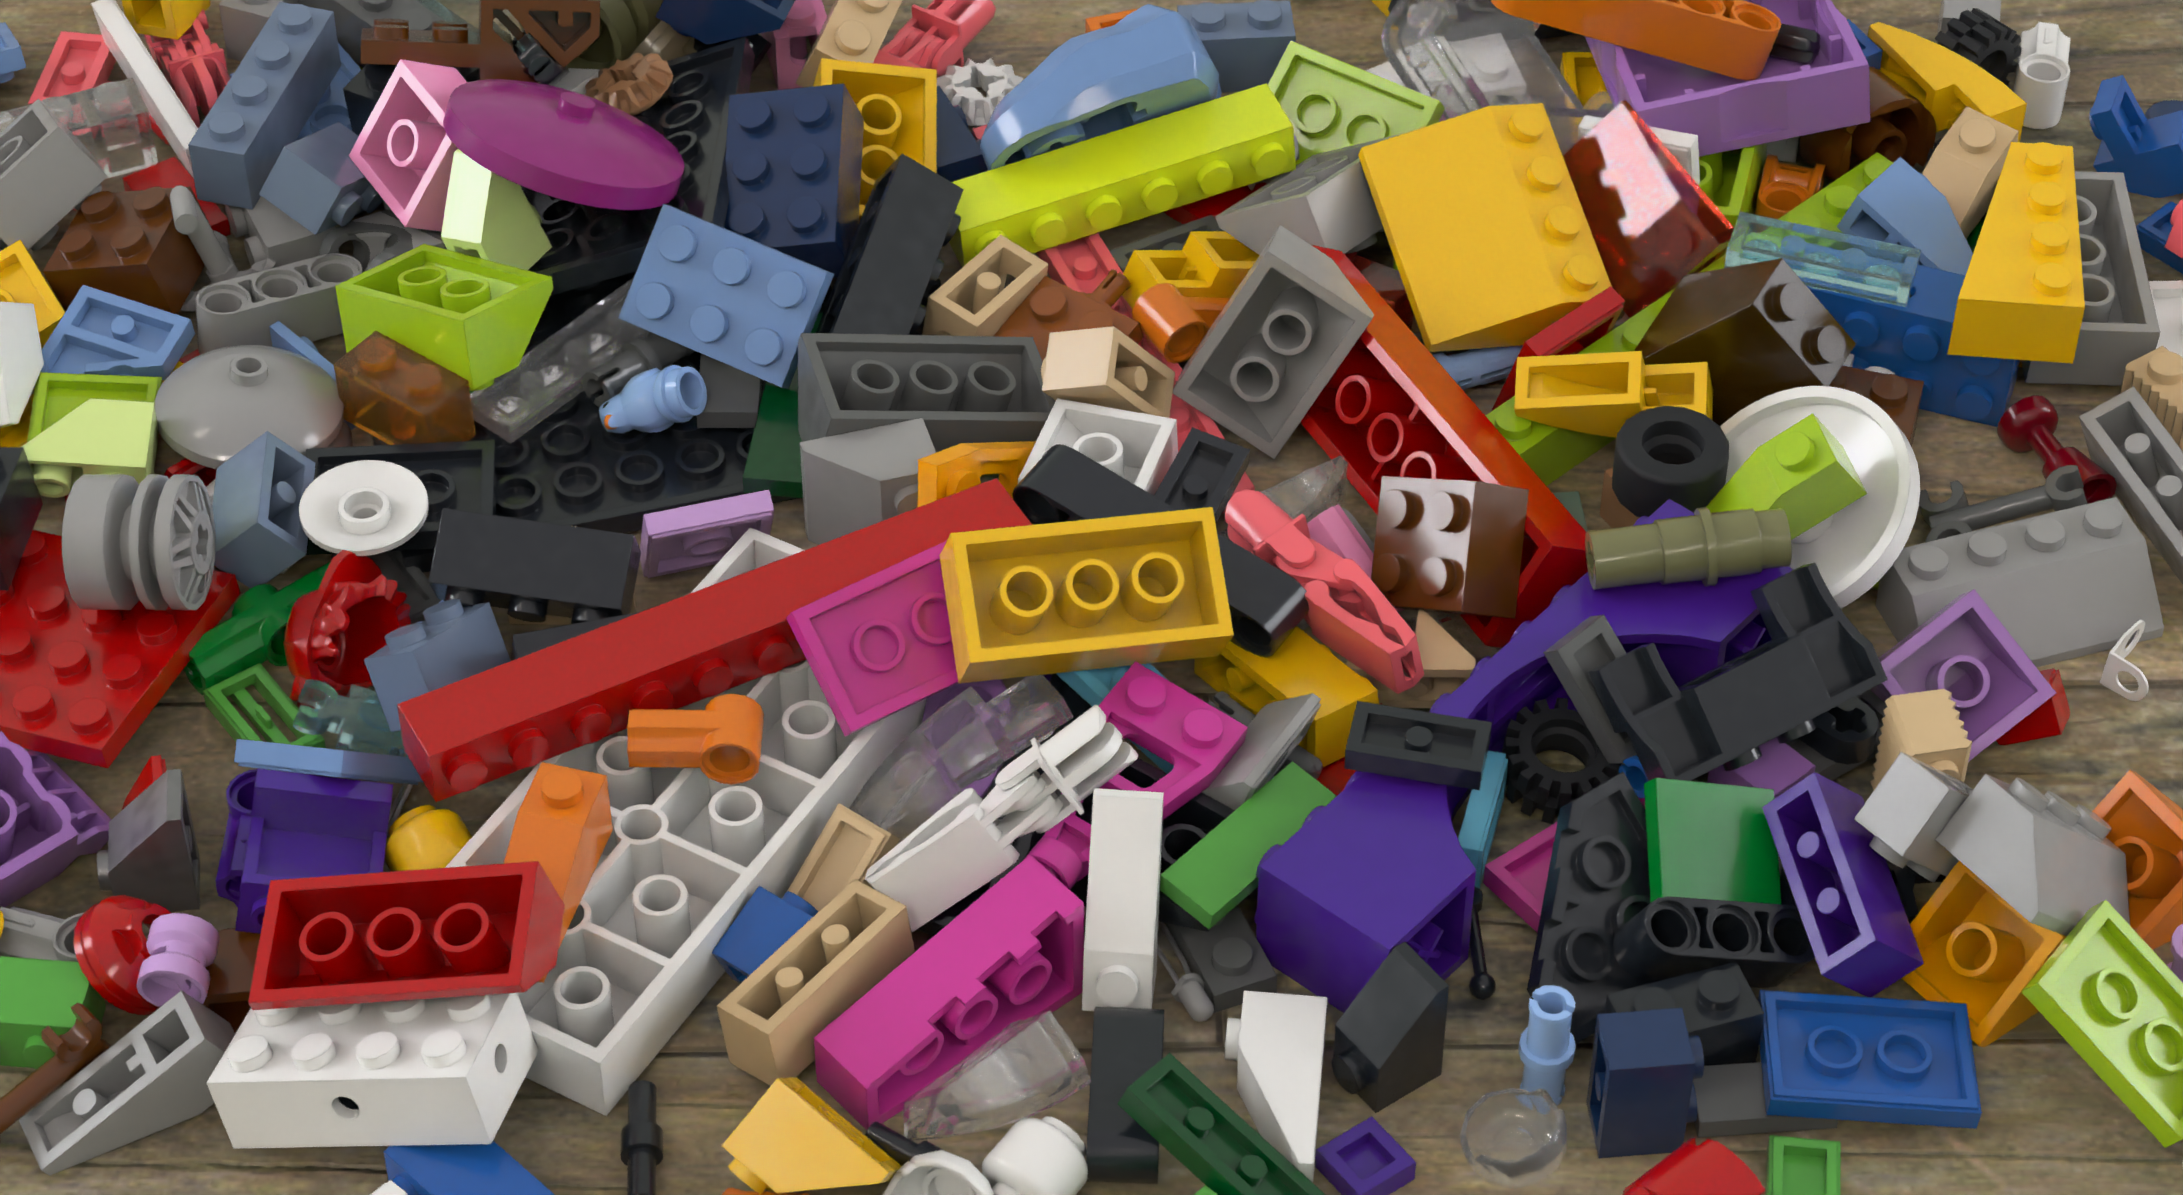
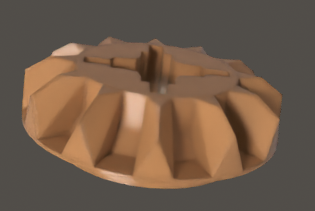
(632, 83)

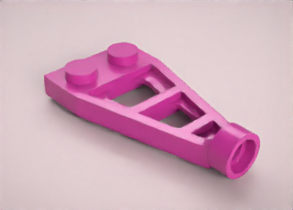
(1168, 724)

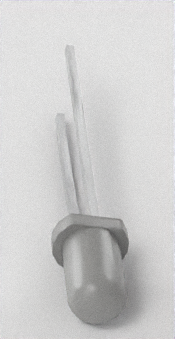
(1190, 987)

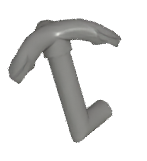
(210, 244)

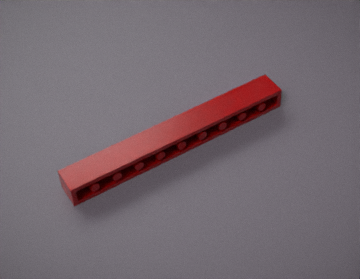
(663, 654)

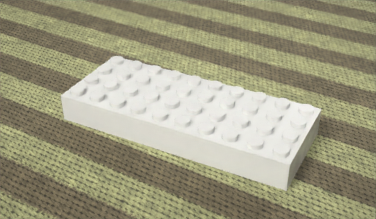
(682, 868)

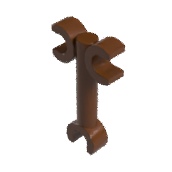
(72, 1054)

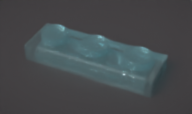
(1827, 258)

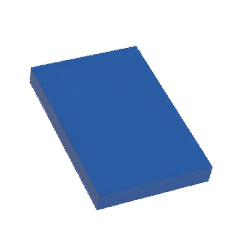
(1868, 1059)

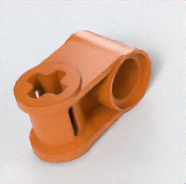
(1786, 186)

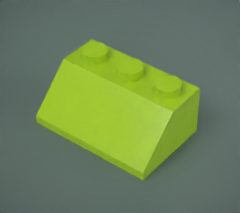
(449, 309)

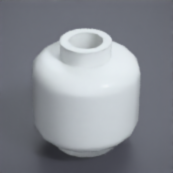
(1037, 1160)

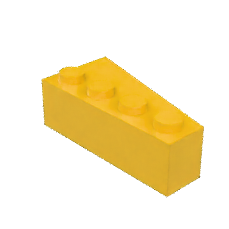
(2026, 269)

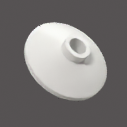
(363, 507)

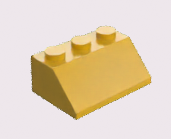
(896, 111)

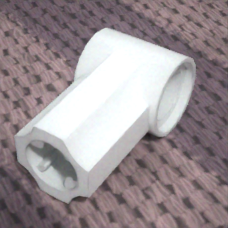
(2043, 74)

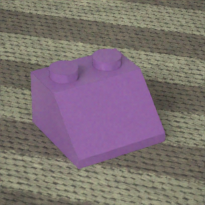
(1973, 658)

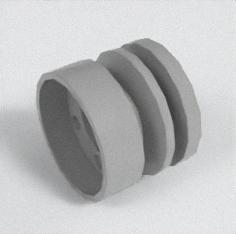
(138, 542)

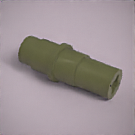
(1689, 548)

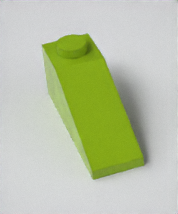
(1794, 471)

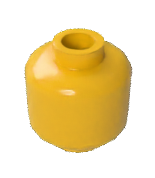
(425, 839)

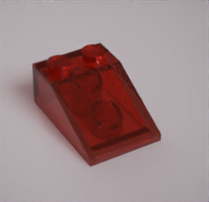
(1643, 209)

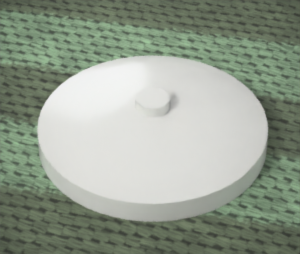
(1869, 534)

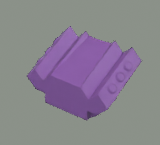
(42, 821)

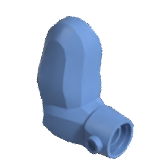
(1102, 84)

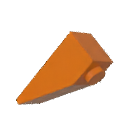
(565, 829)

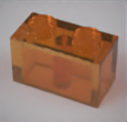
(402, 394)

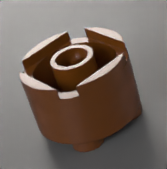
(1896, 129)

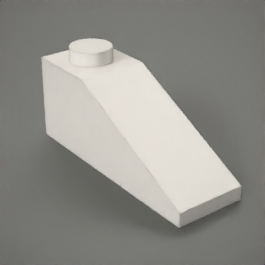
(1122, 899)
(1281, 1069)

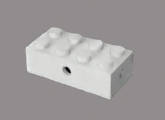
(374, 1073)

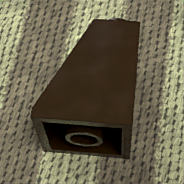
(1753, 329)

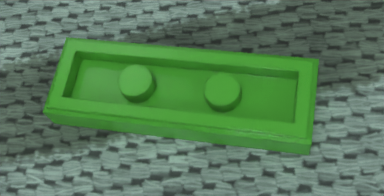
(1225, 862)

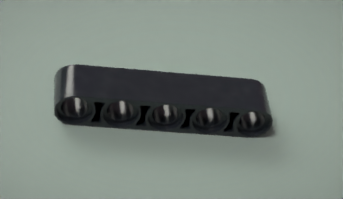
(1073, 487)

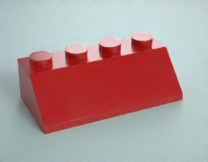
(406, 935)

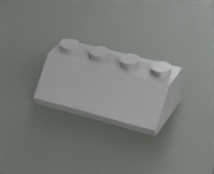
(2053, 580)

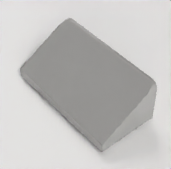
(1266, 747)

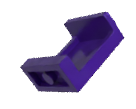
(309, 830)

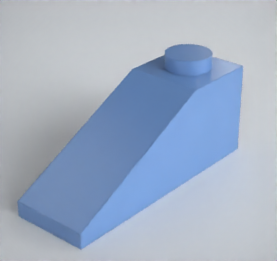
(1912, 213)

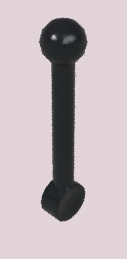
(1481, 984)

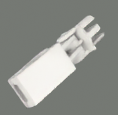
(966, 840)

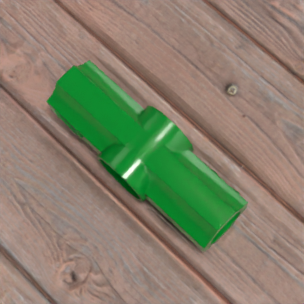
(251, 633)

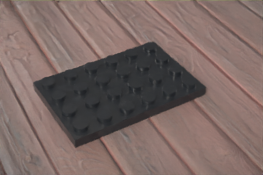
(691, 114)

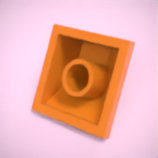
(2151, 836)

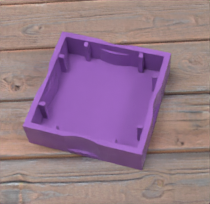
(1739, 113)

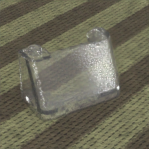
(1481, 58)

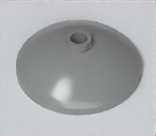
(240, 392)

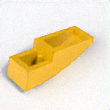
(1944, 79)
(1205, 267)
(1605, 389)

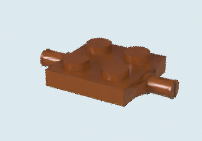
(1060, 308)

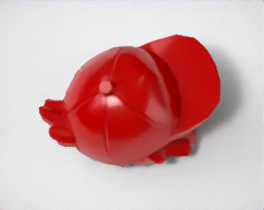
(342, 624)

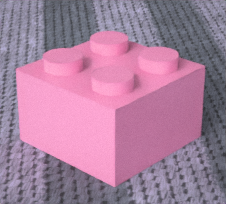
(406, 146)

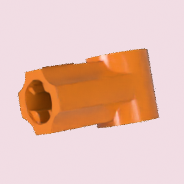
(1174, 321)
(719, 740)

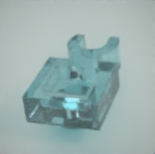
(355, 719)

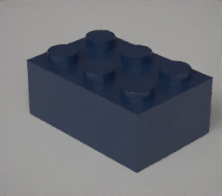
(796, 171)

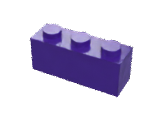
(1841, 886)

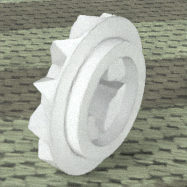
(961, 83)

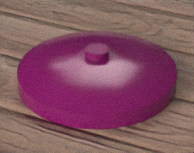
(563, 144)

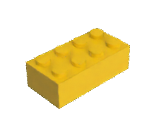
(1085, 594)

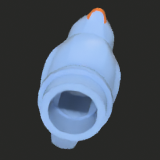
(655, 400)

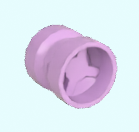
(179, 953)

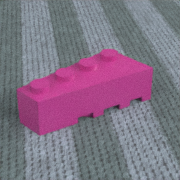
(990, 966)

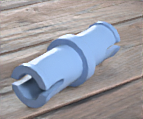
(1547, 1043)

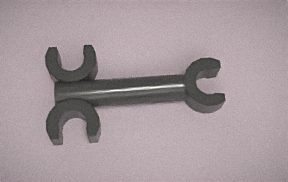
(1959, 517)

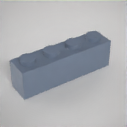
(264, 104)

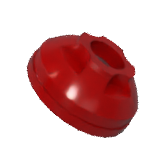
(113, 947)

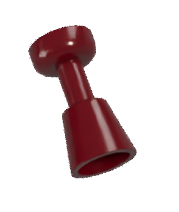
(2031, 427)

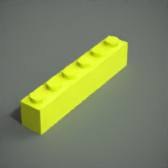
(1126, 174)

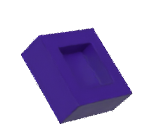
(1365, 1161)

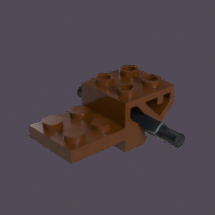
(540, 52)

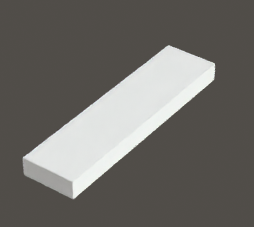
(154, 88)

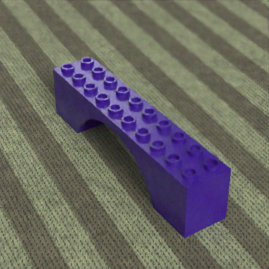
(1384, 851)

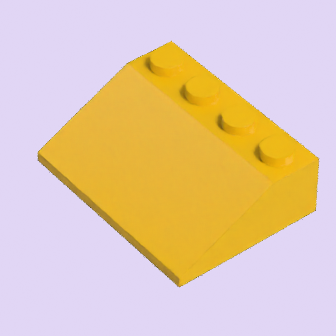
(1484, 226)

